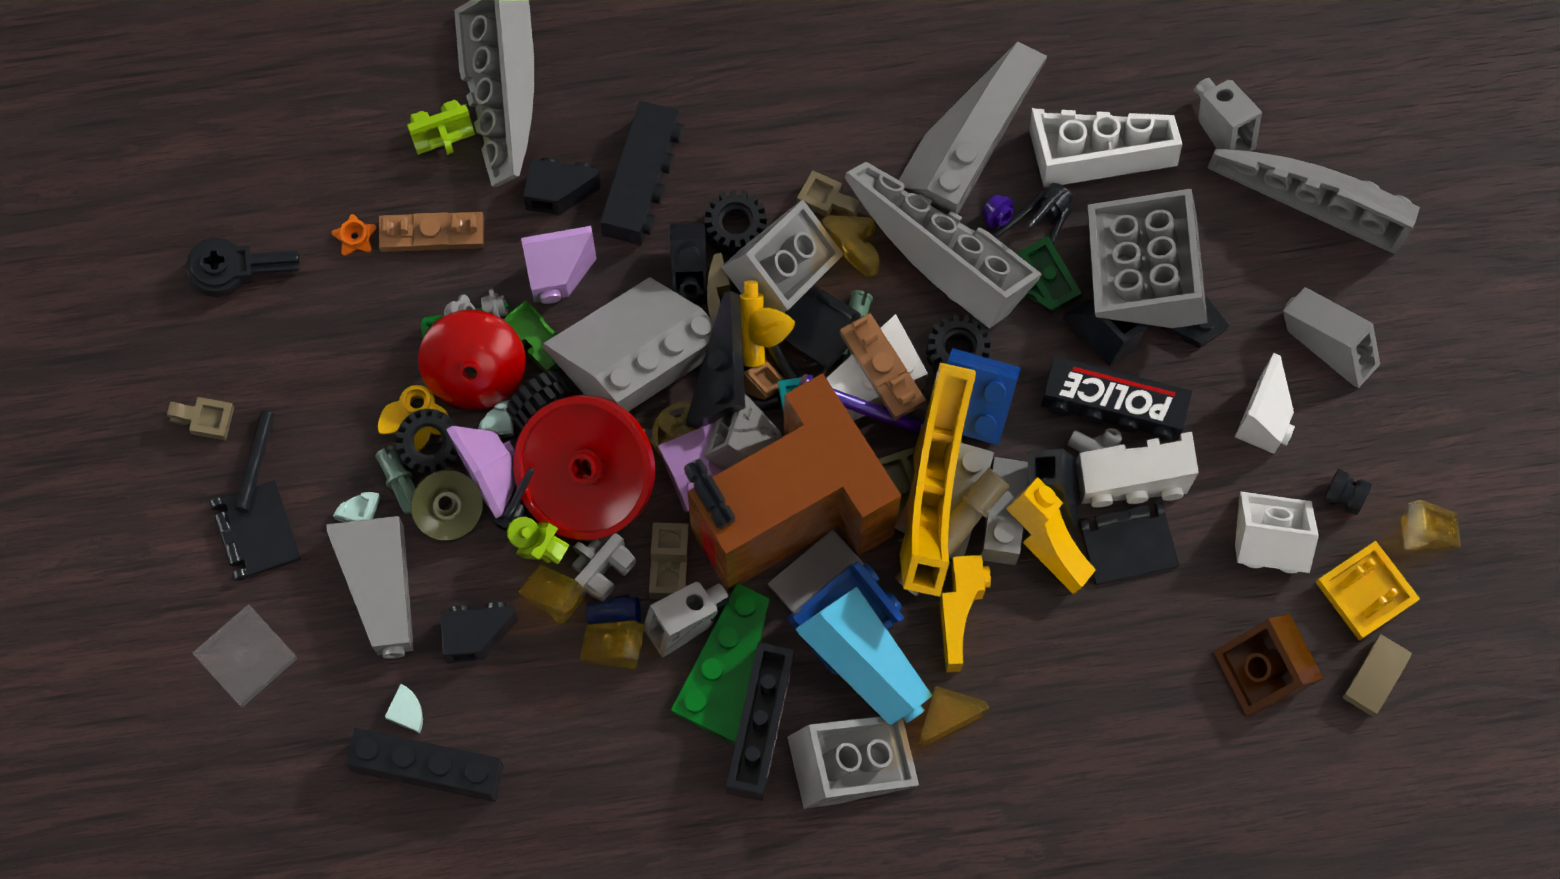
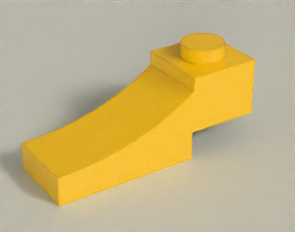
(1049, 539)
(968, 585)

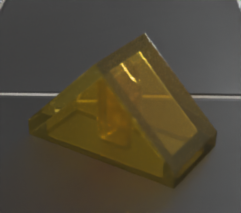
(949, 713)

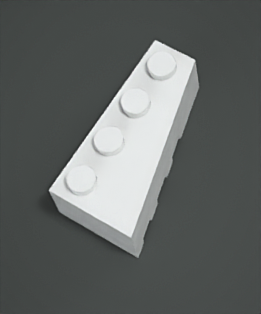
(1101, 145)

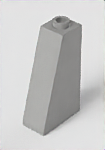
(377, 575)

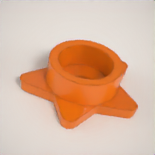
(351, 227)

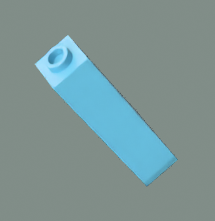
(866, 657)

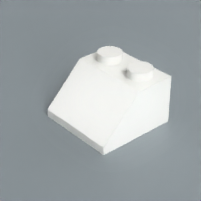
(1275, 533)

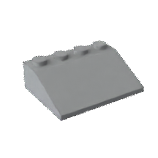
(1148, 260)
(633, 344)

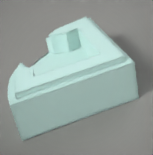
(498, 421)
(358, 508)
(405, 710)

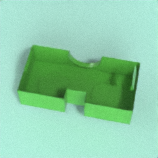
(533, 332)

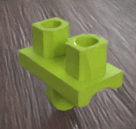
(440, 129)
(536, 540)

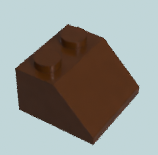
(1268, 664)

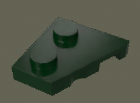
(1056, 285)

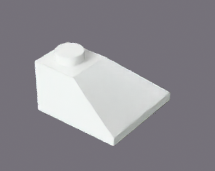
(1269, 410)

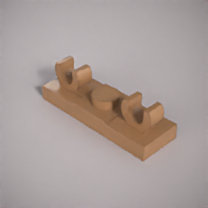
(431, 231)
(882, 366)

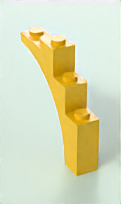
(925, 542)

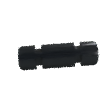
(709, 494)

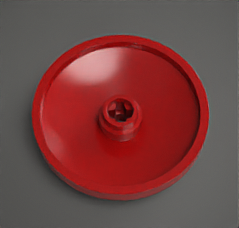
(563, 488)

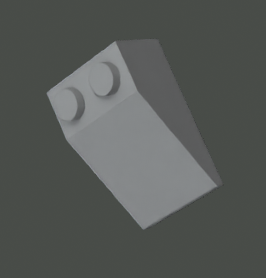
(785, 258)
(851, 760)

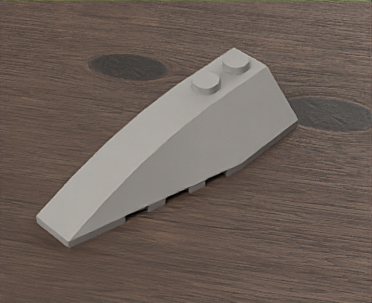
(499, 71)
(968, 133)
(1323, 194)
(962, 263)

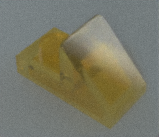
(849, 235)
(1430, 527)
(552, 593)
(613, 644)

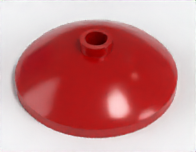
(473, 341)

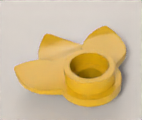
(397, 411)

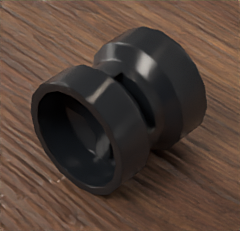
(1348, 492)

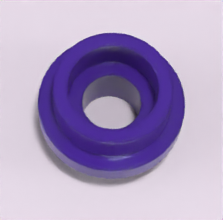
(998, 211)

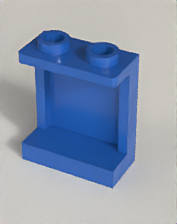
(854, 575)

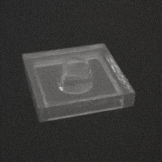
(245, 655)

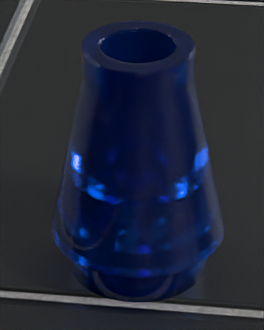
(614, 610)

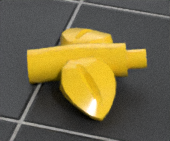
(760, 325)

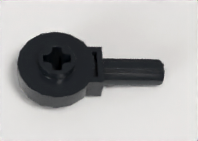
(234, 266)

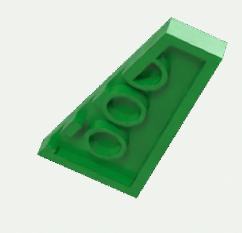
(721, 676)

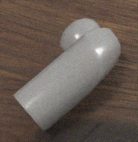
(1083, 443)

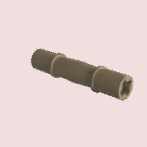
(975, 504)

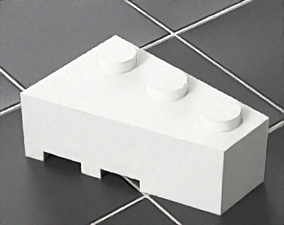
(853, 381)
(1137, 472)

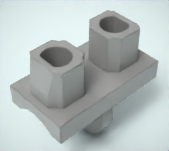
(611, 554)

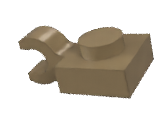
(825, 194)
(206, 419)

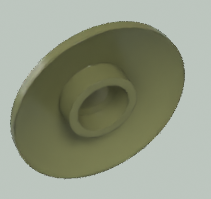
(458, 516)

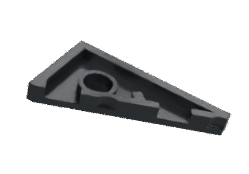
(721, 378)

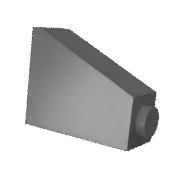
(1333, 335)

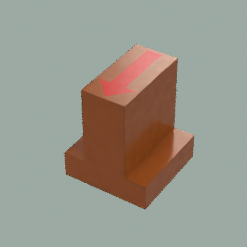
(799, 491)

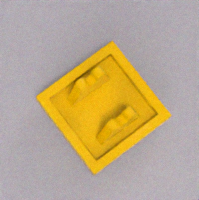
(1367, 590)

